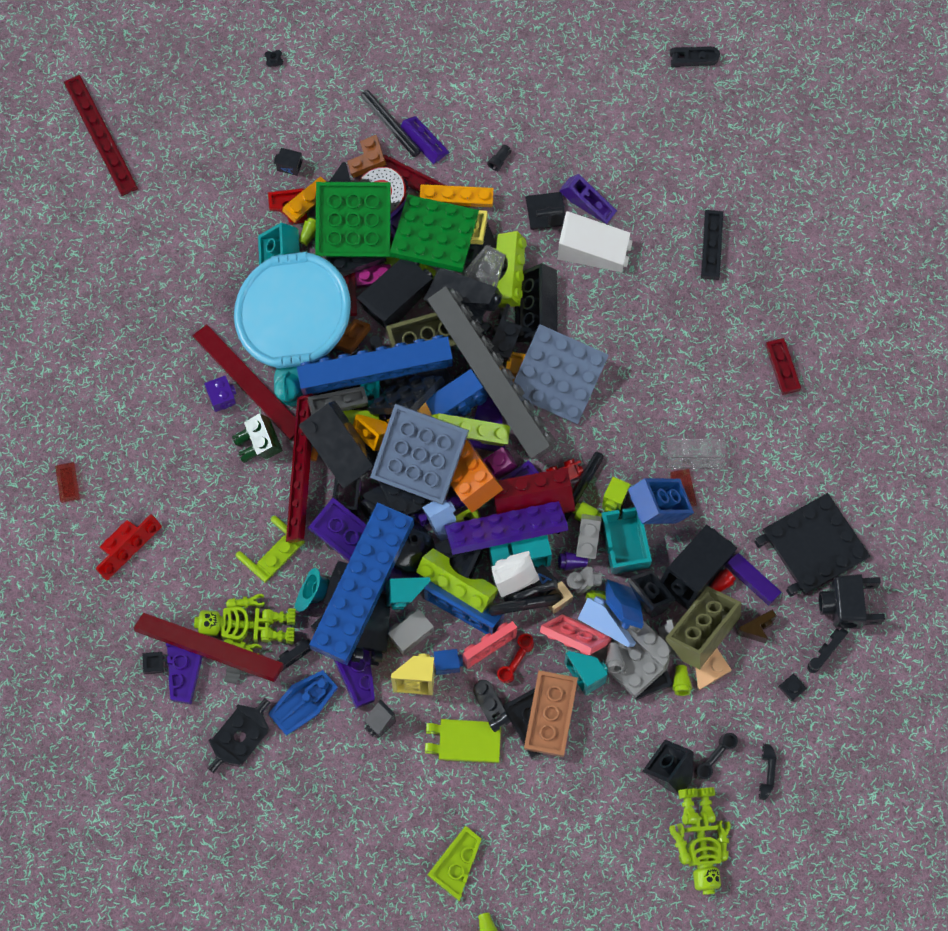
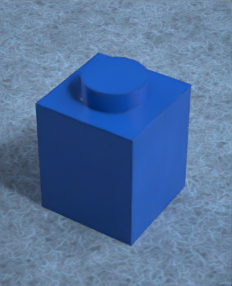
(447, 661)

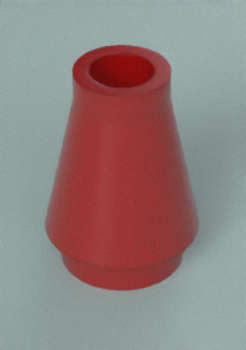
(723, 580)

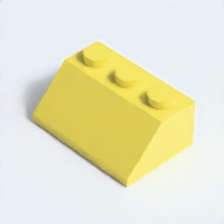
(415, 676)

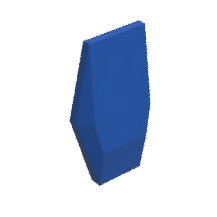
(624, 604)
(303, 702)

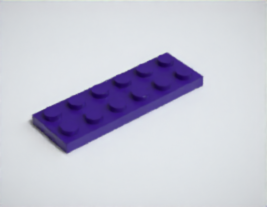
(506, 527)
(343, 531)

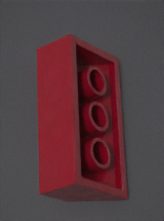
(535, 491)

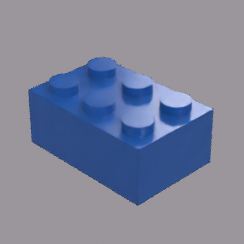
(458, 396)
(660, 501)

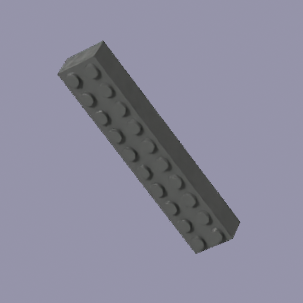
(491, 372)

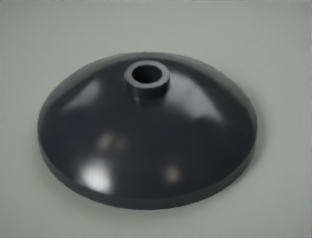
(414, 550)

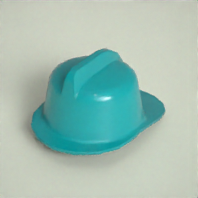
(287, 386)
(312, 590)

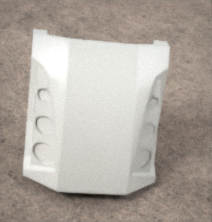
(514, 573)

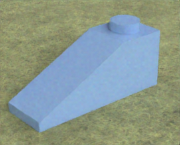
(601, 617)

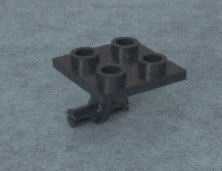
(545, 210)

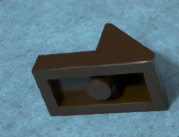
(753, 629)

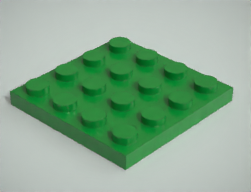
(353, 219)
(434, 233)

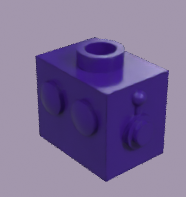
(220, 393)

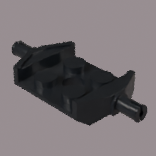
(246, 720)

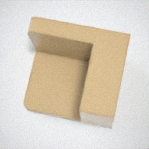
(565, 595)

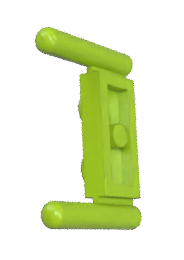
(275, 557)

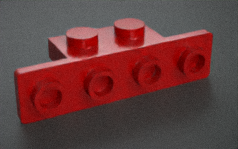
(125, 544)

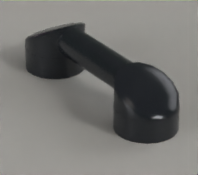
(726, 741)
(768, 754)

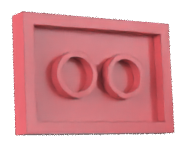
(575, 634)
(489, 644)

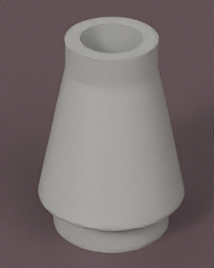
(614, 659)

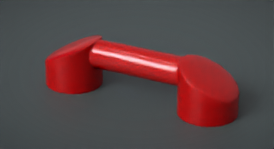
(526, 644)

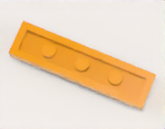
(459, 195)

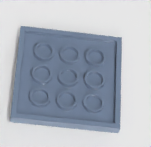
(560, 373)
(419, 453)

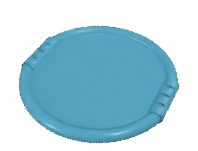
(292, 310)

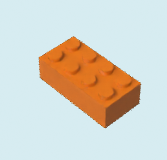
(473, 479)

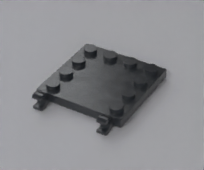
(814, 544)

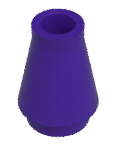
(569, 561)

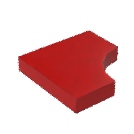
(279, 199)

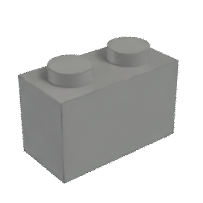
(588, 536)
(410, 631)

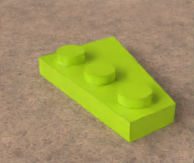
(455, 864)

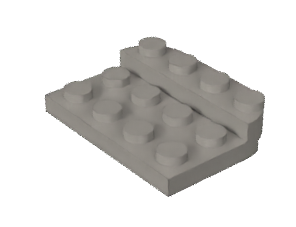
(642, 662)

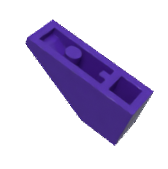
(584, 196)

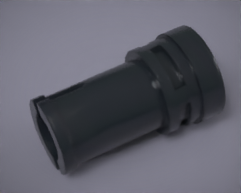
(498, 159)

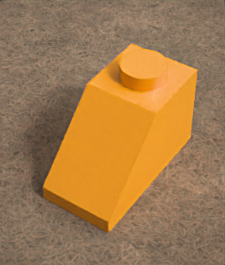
(370, 430)

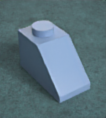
(439, 516)

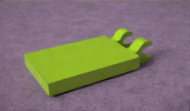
(464, 741)

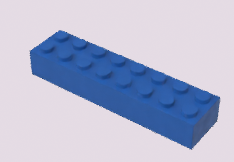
(375, 365)
(361, 584)

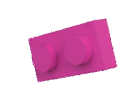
(370, 275)

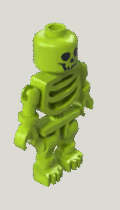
(211, 623)
(706, 875)

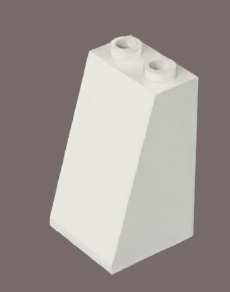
(593, 243)

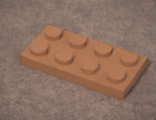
(550, 713)

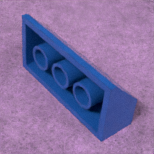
(481, 621)

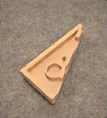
(712, 670)

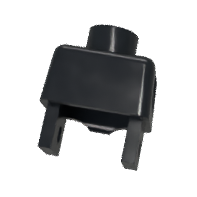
(847, 602)

